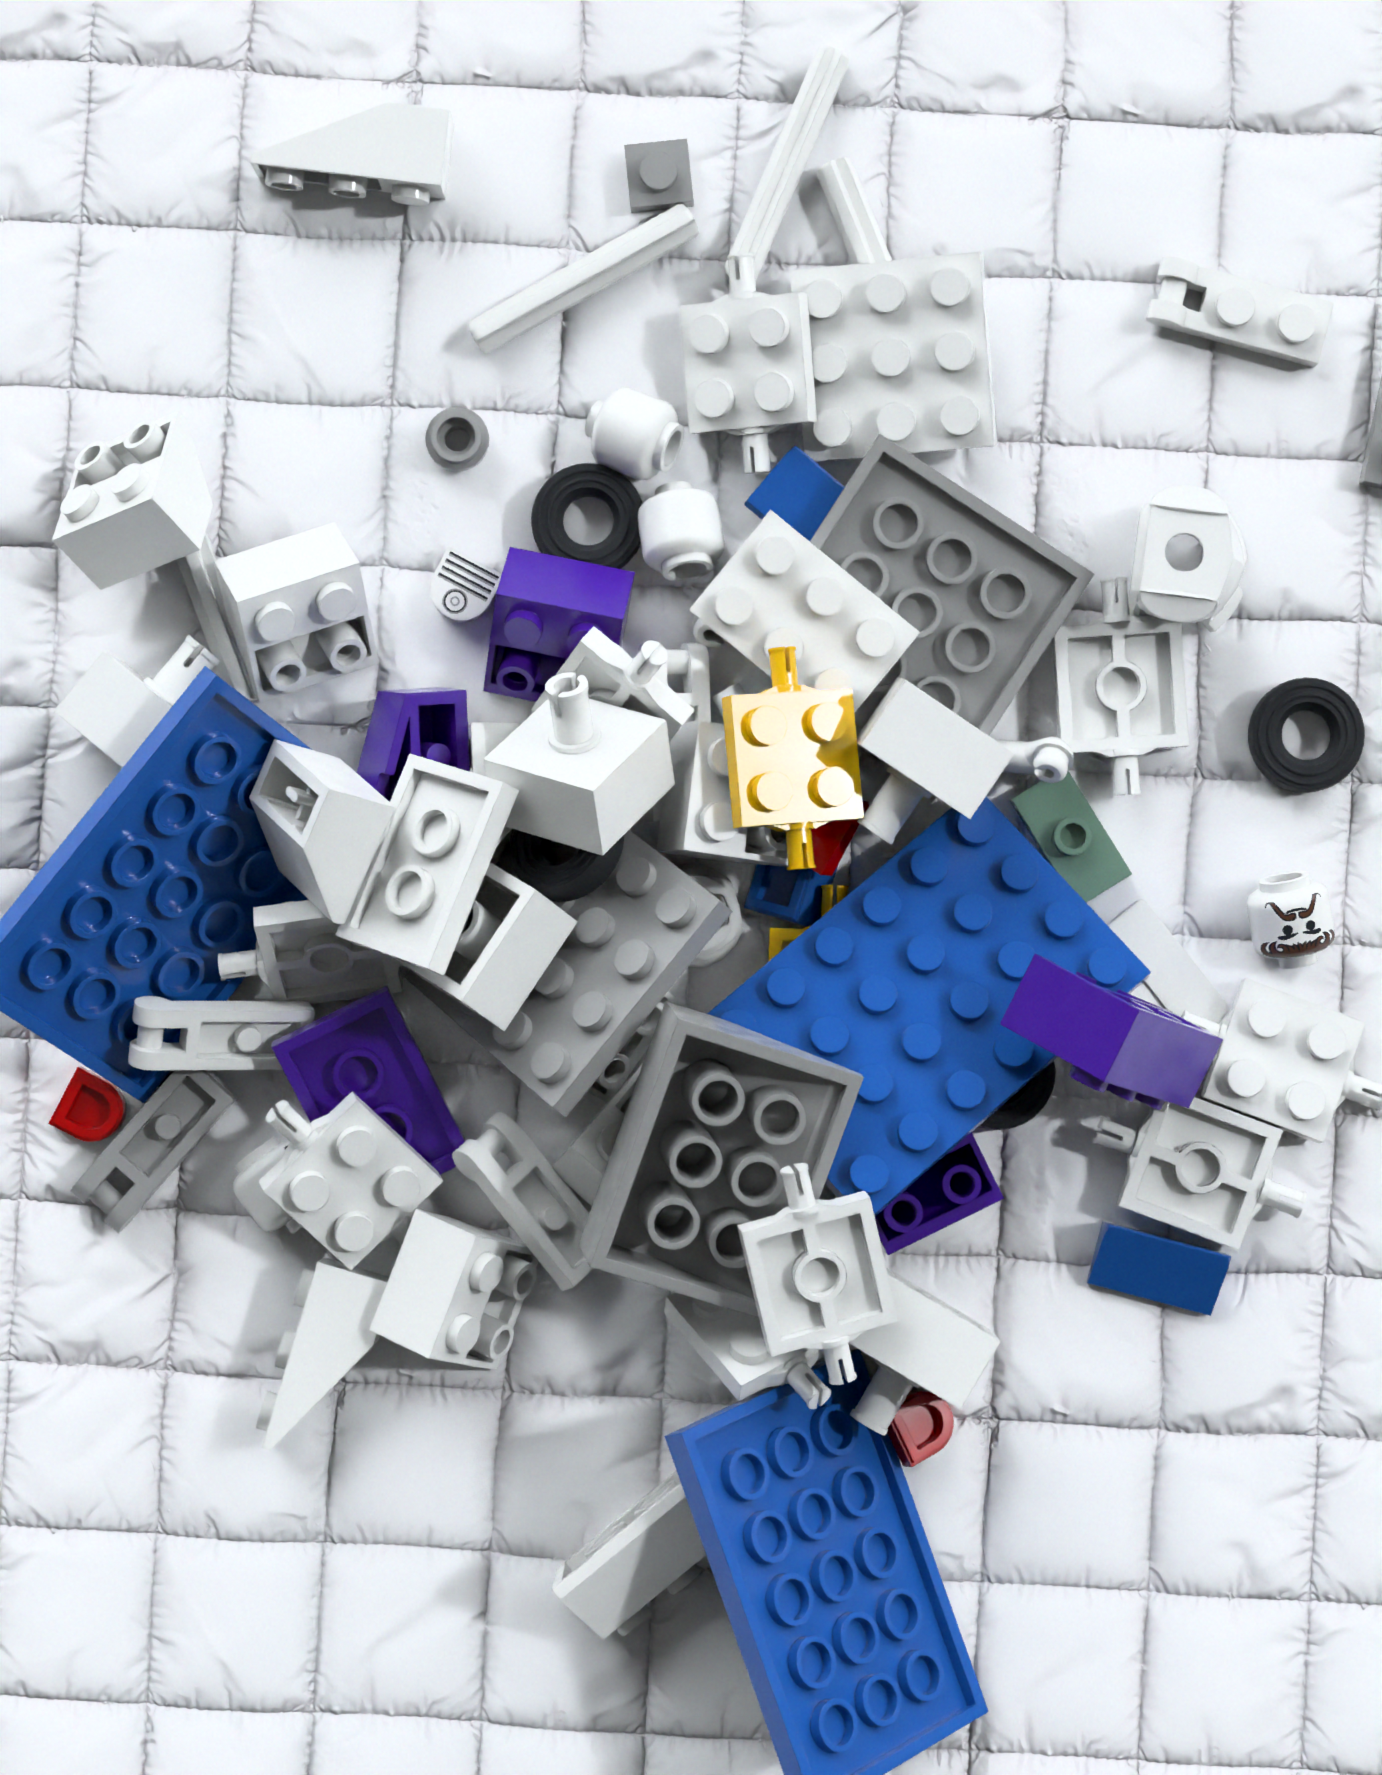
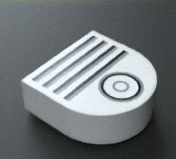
(463, 587)

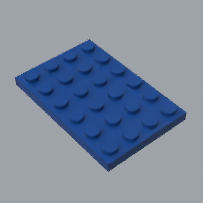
(148, 887)
(915, 986)
(827, 1580)

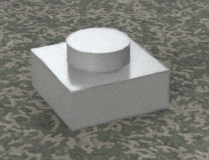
(658, 175)

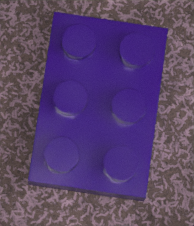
(376, 1057)

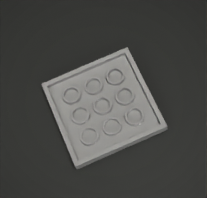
(955, 572)
(606, 977)

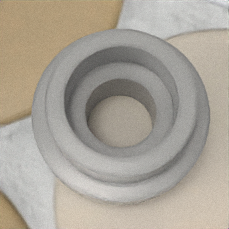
(451, 420)

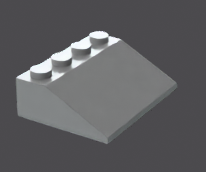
(706, 1153)

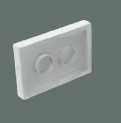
(792, 594)
(429, 863)

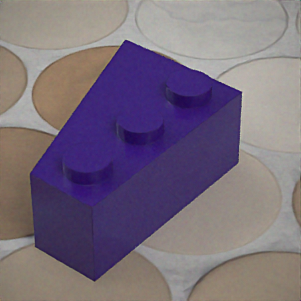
(416, 723)
(1111, 1036)

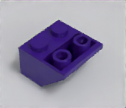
(544, 613)
(941, 1196)

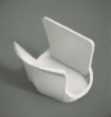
(1204, 593)

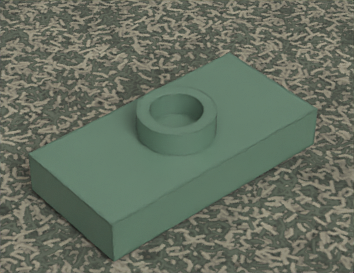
(1071, 836)

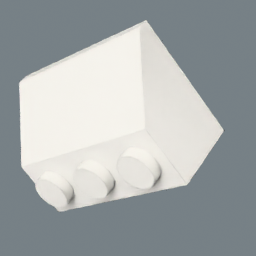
(633, 1562)

